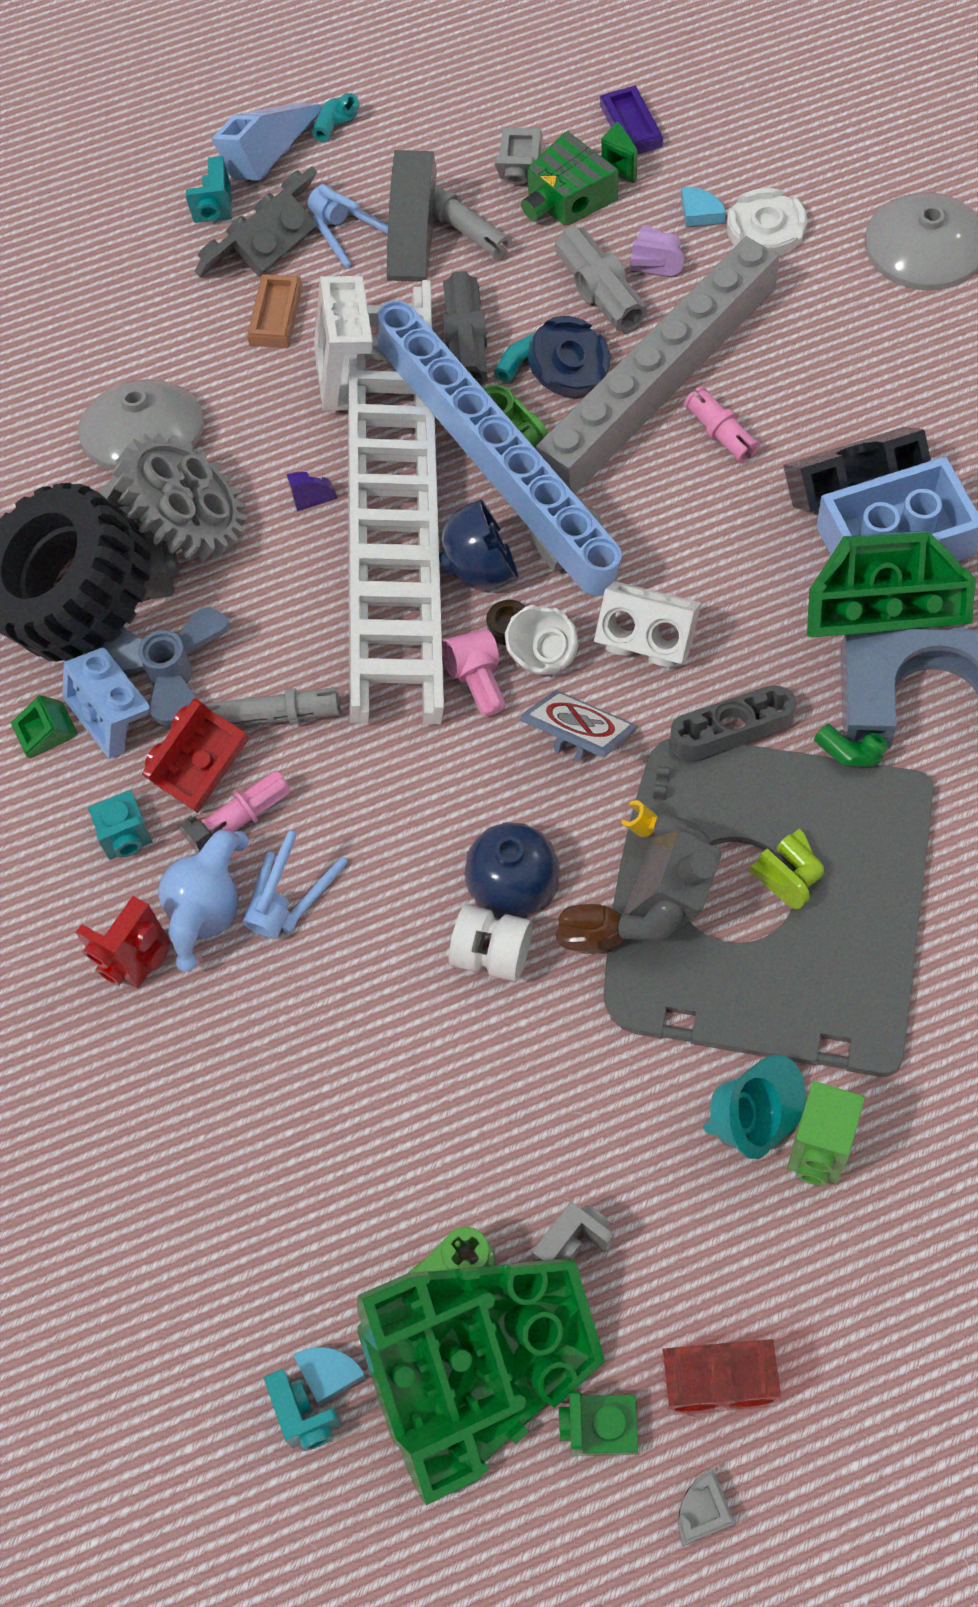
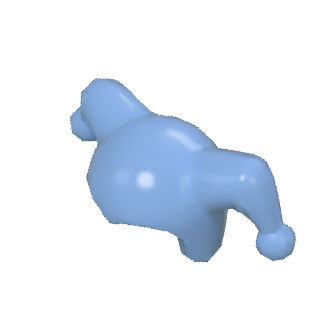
(200, 895)

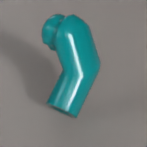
(334, 113)

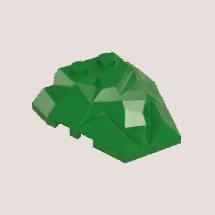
(473, 1360)

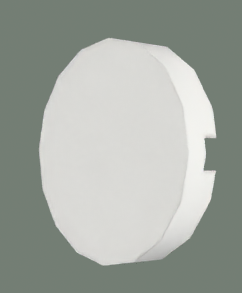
(768, 219)

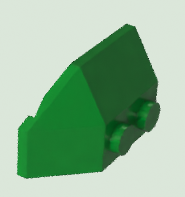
(889, 586)

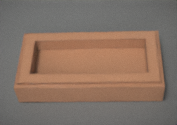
(275, 311)

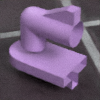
(656, 252)

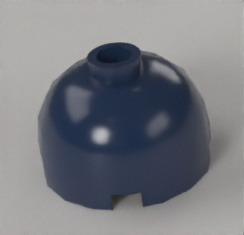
(476, 549)
(512, 870)

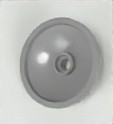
(924, 241)
(135, 410)

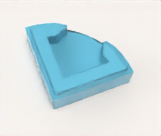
(701, 207)
(328, 1372)

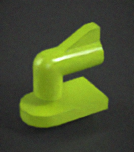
(783, 882)

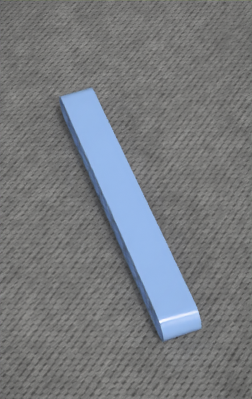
(498, 448)

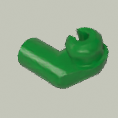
(851, 753)

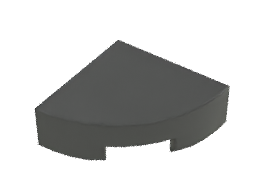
(195, 832)

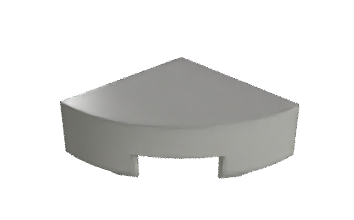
(703, 1510)

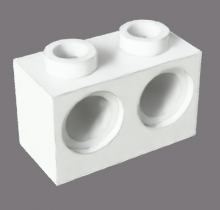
(647, 610)

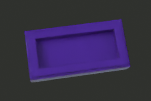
(630, 110)

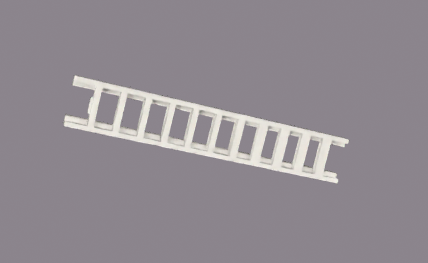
(424, 520)

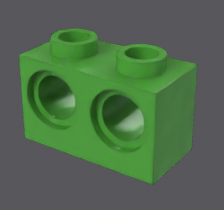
(825, 1134)

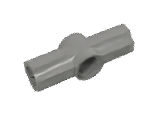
(600, 279)

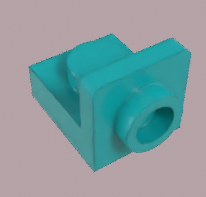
(214, 199)
(120, 825)
(290, 1405)

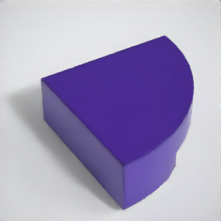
(309, 490)

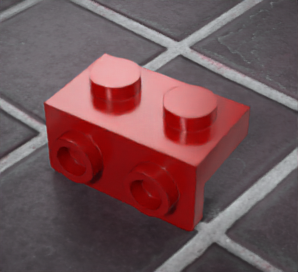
(194, 754)
(129, 947)

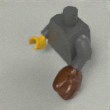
(665, 893)

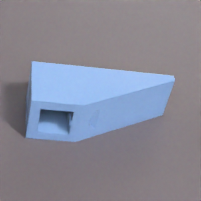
(259, 137)

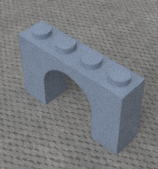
(880, 660)

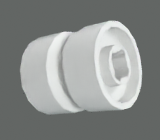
(506, 948)

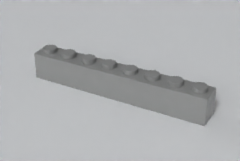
(660, 363)

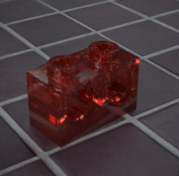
(720, 1377)

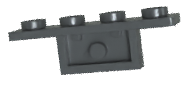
(267, 234)

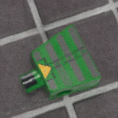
(569, 182)

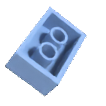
(905, 501)

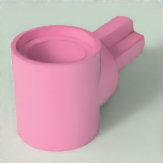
(472, 661)

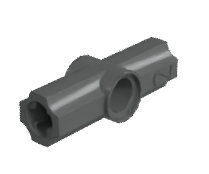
(465, 323)

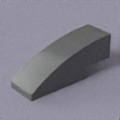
(410, 215)

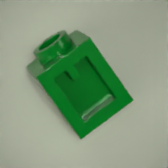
(600, 1425)

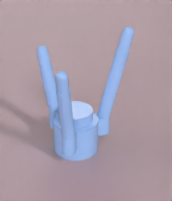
(333, 208)
(268, 910)

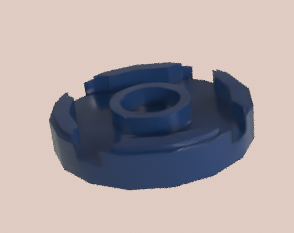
(568, 356)

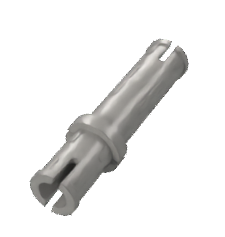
(450, 210)
(285, 707)

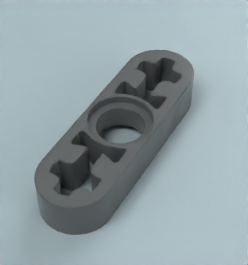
(721, 738)

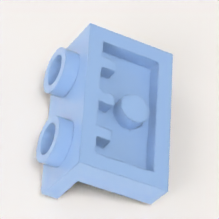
(102, 699)

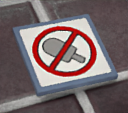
(578, 724)

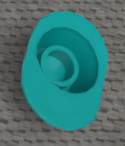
(758, 1106)

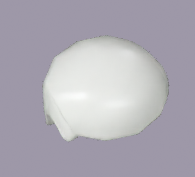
(541, 640)

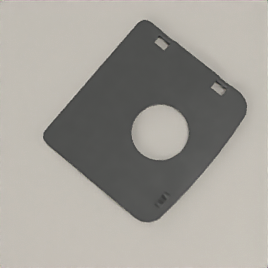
(832, 965)

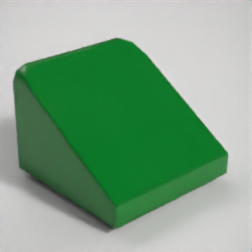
(620, 152)
(43, 726)

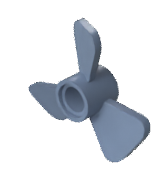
(171, 677)

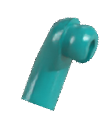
(512, 359)

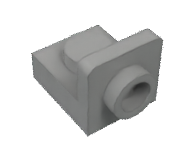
(562, 1238)

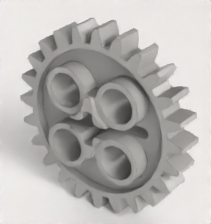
(179, 496)

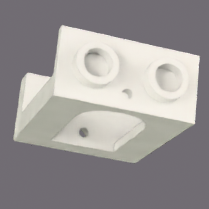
(339, 331)

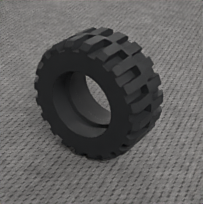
(98, 587)

